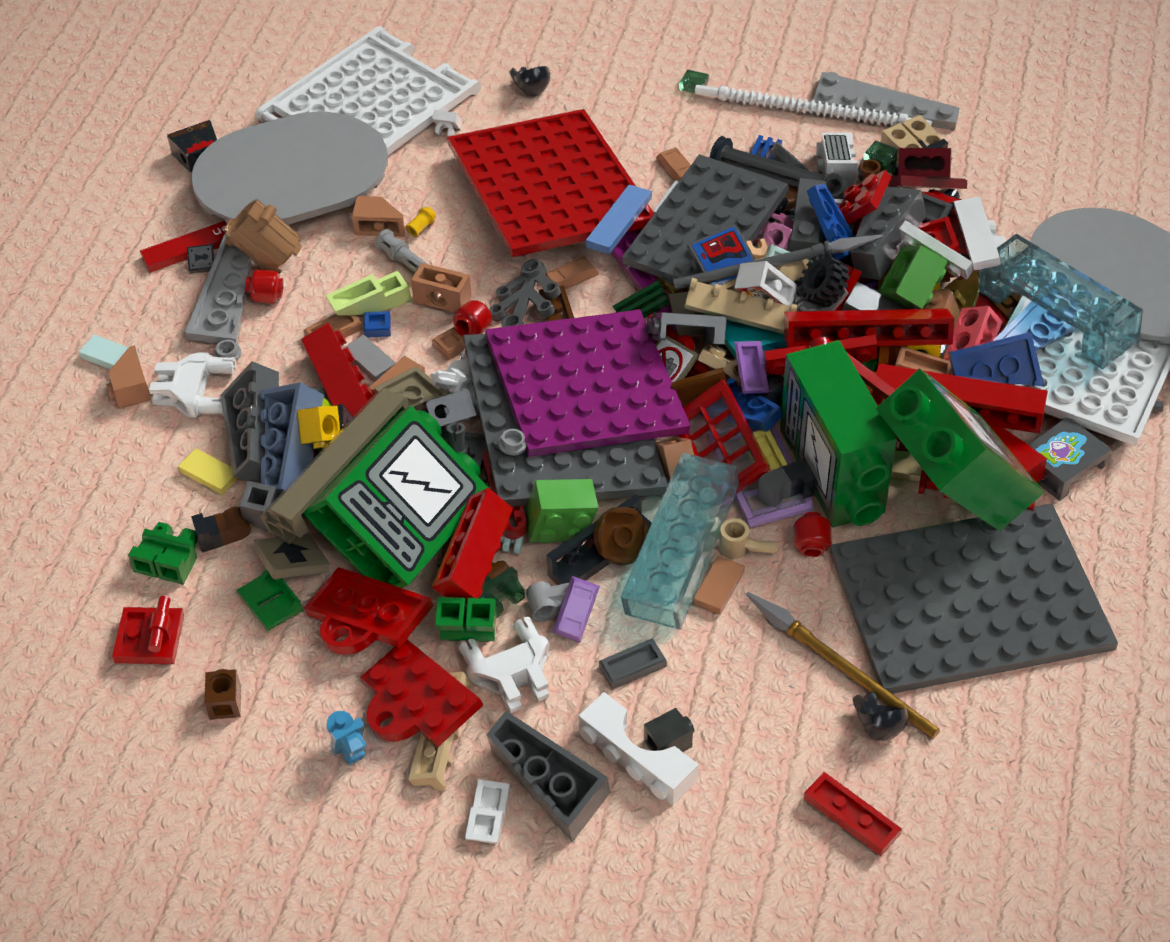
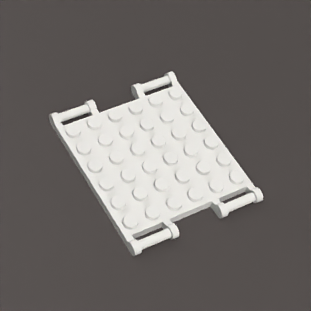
(378, 85)

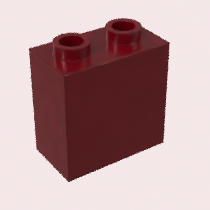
(925, 162)

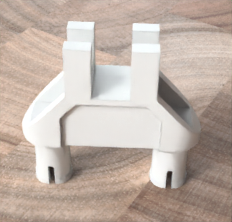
(185, 381)
(512, 667)

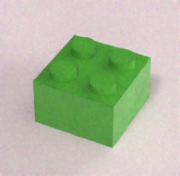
(913, 276)
(560, 509)

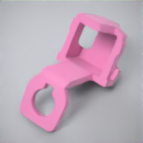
(777, 233)

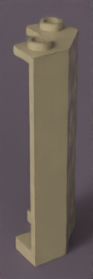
(284, 514)

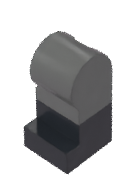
(785, 483)

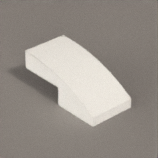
(488, 811)

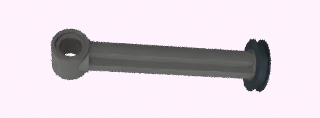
(724, 152)

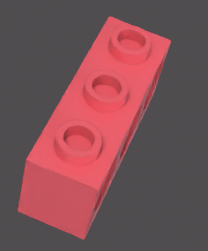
(973, 328)

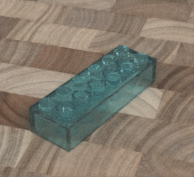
(680, 541)

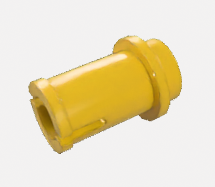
(425, 217)

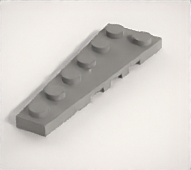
(855, 93)
(221, 299)

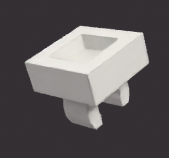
(446, 120)

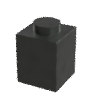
(669, 731)

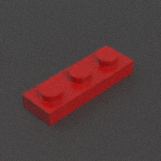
(852, 813)

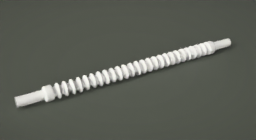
(723, 93)

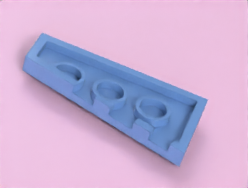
(1043, 325)

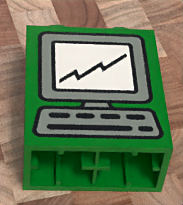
(837, 434)
(959, 450)
(397, 499)

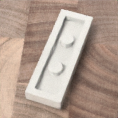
(956, 265)

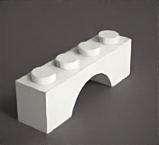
(665, 771)

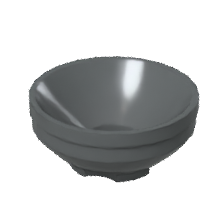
(782, 155)

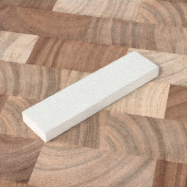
(977, 233)

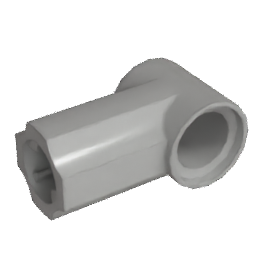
(545, 600)

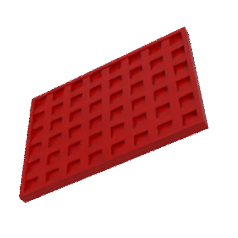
(544, 179)

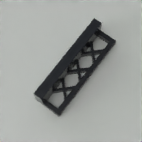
(582, 560)

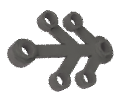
(531, 272)

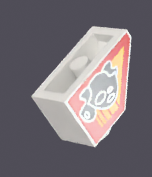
(765, 282)

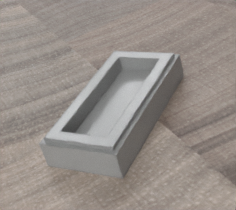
(370, 357)

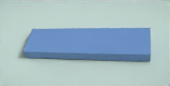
(618, 219)

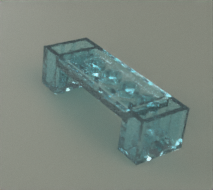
(1104, 317)

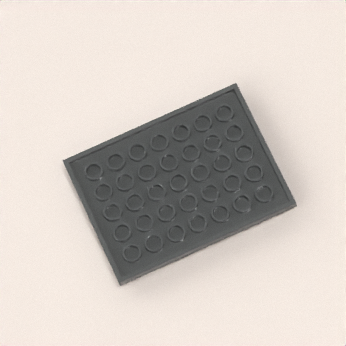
(614, 469)
(970, 599)

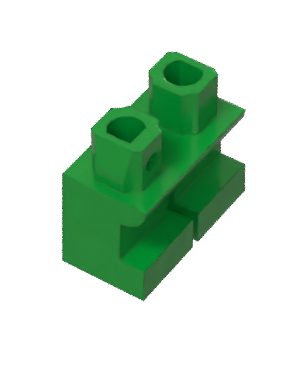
(165, 554)
(465, 621)

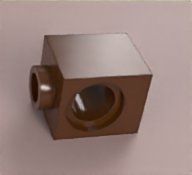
(223, 704)

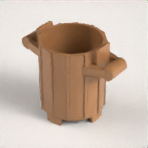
(262, 236)

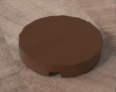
(620, 535)

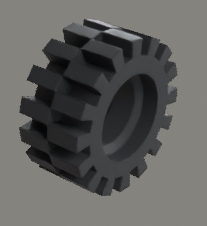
(816, 288)

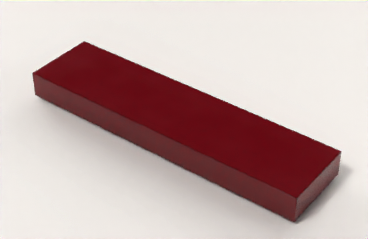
(927, 182)

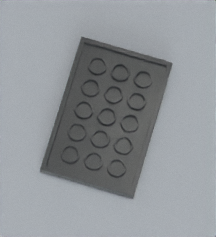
(701, 203)

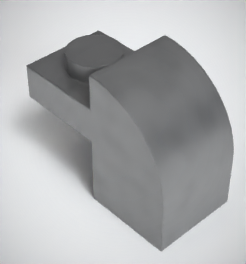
(255, 501)

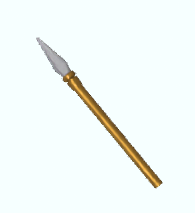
(784, 621)

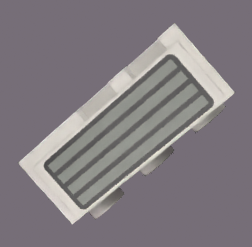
(837, 157)

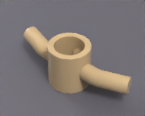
(736, 541)

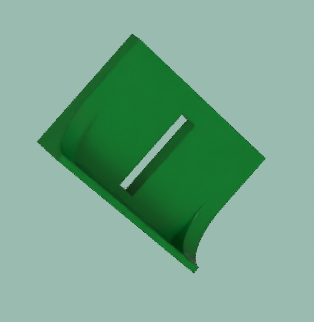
(276, 610)

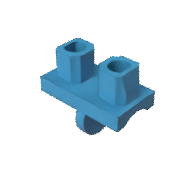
(346, 736)

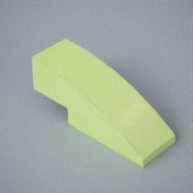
(370, 295)

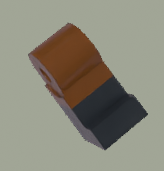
(220, 528)

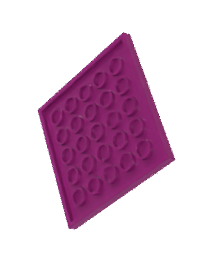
(585, 382)

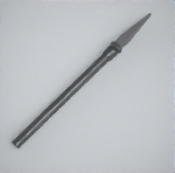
(837, 246)

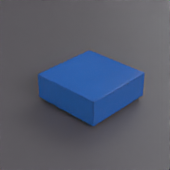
(377, 324)

